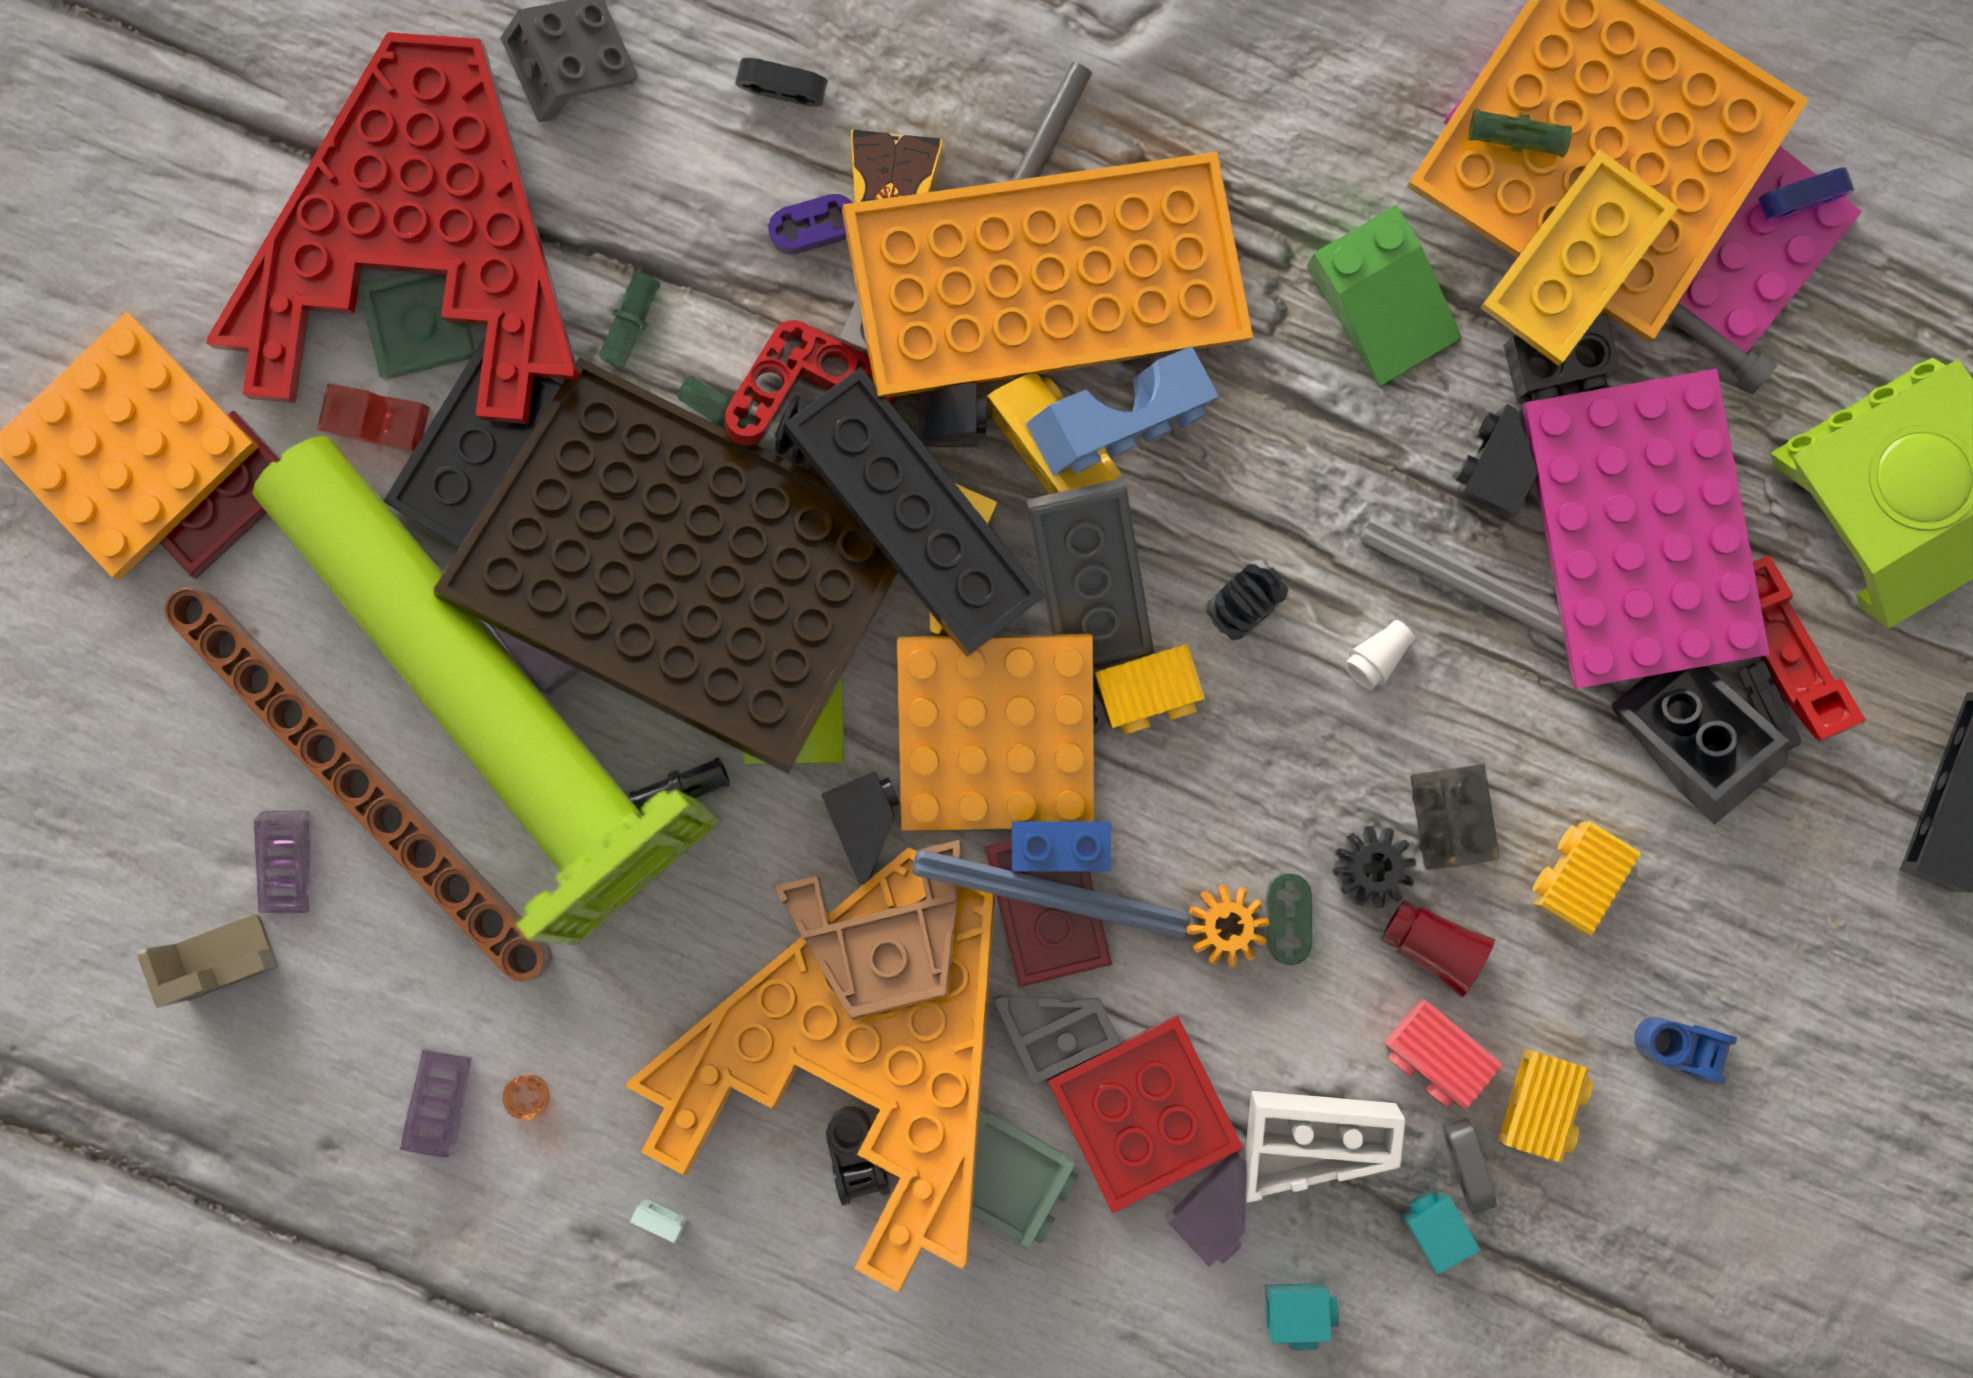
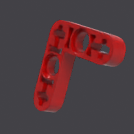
(805, 363)

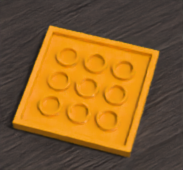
(123, 446)
(995, 731)

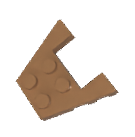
(884, 956)

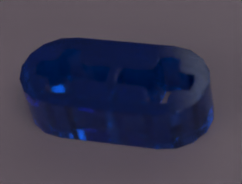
(1806, 194)

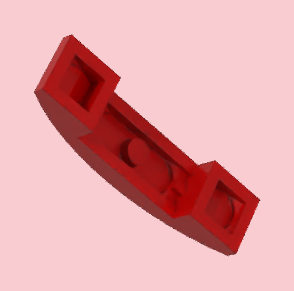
(1797, 666)

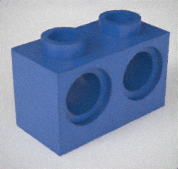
(1061, 846)

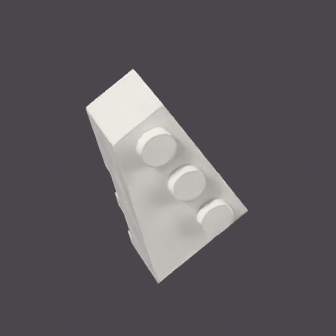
(1317, 1140)

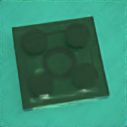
(408, 324)

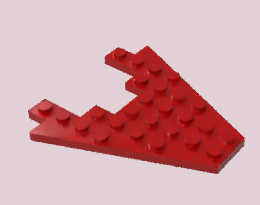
(417, 183)

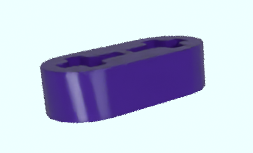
(807, 213)

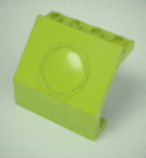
(1897, 486)

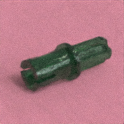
(629, 319)
(709, 402)

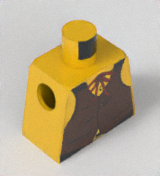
(893, 164)

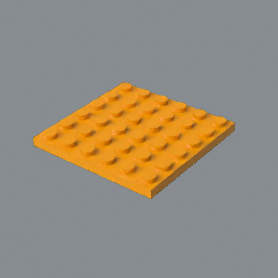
(1644, 93)

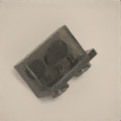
(1454, 817)

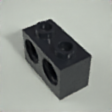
(1570, 372)

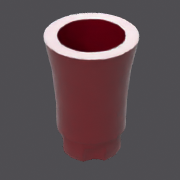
(1438, 945)

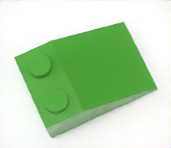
(1385, 295)

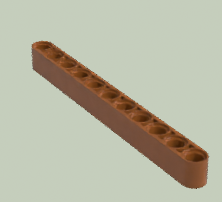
(337, 773)

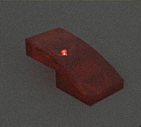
(372, 417)

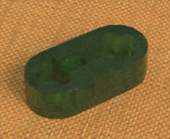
(1300, 919)

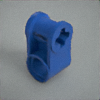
(1691, 1049)

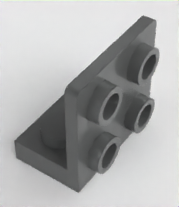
(566, 53)

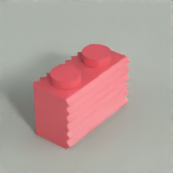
(1442, 1055)

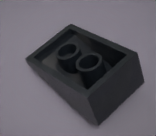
(1703, 737)

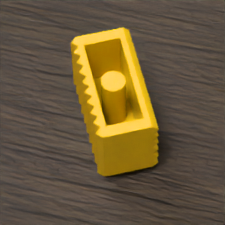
(1149, 688)
(1584, 877)
(1545, 1105)

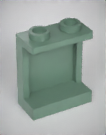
(1018, 1180)

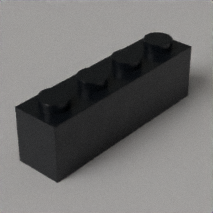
(1944, 833)

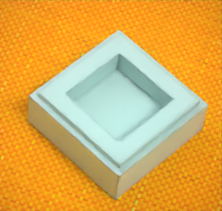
(659, 1220)

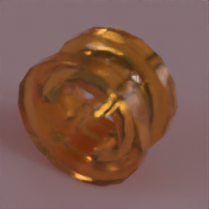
(518, 1110)

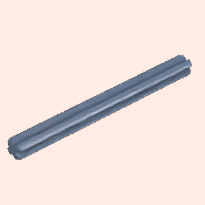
(1050, 893)

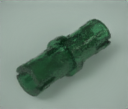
(1519, 133)

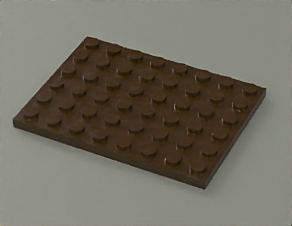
(674, 565)

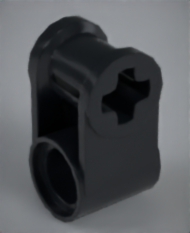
(852, 1173)

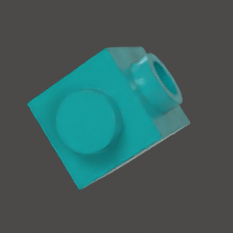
(1439, 1231)
(1300, 1314)

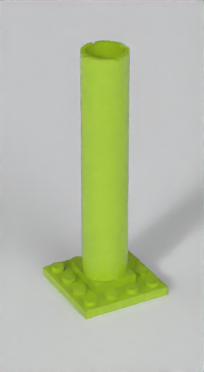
(479, 697)

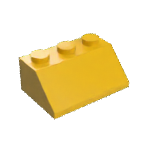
(1015, 406)

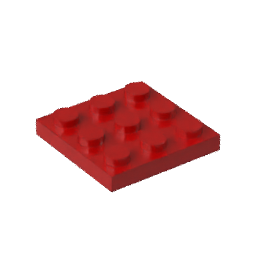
(1145, 1114)

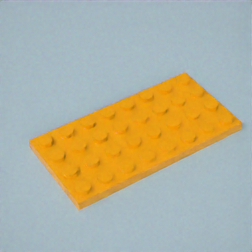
(1046, 274)

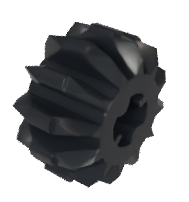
(1247, 600)
(1386, 878)

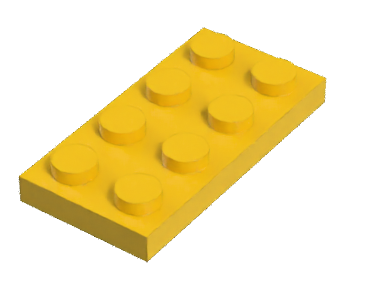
(1579, 257)

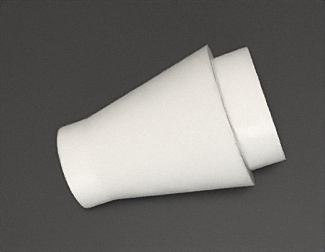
(1378, 656)

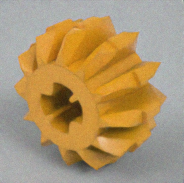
(1231, 941)

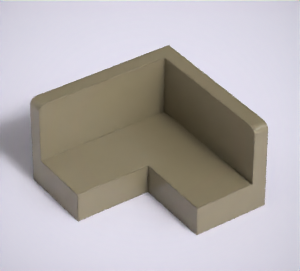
(207, 961)

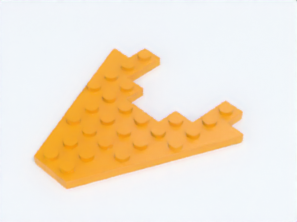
(908, 1062)

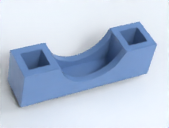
(1082, 428)

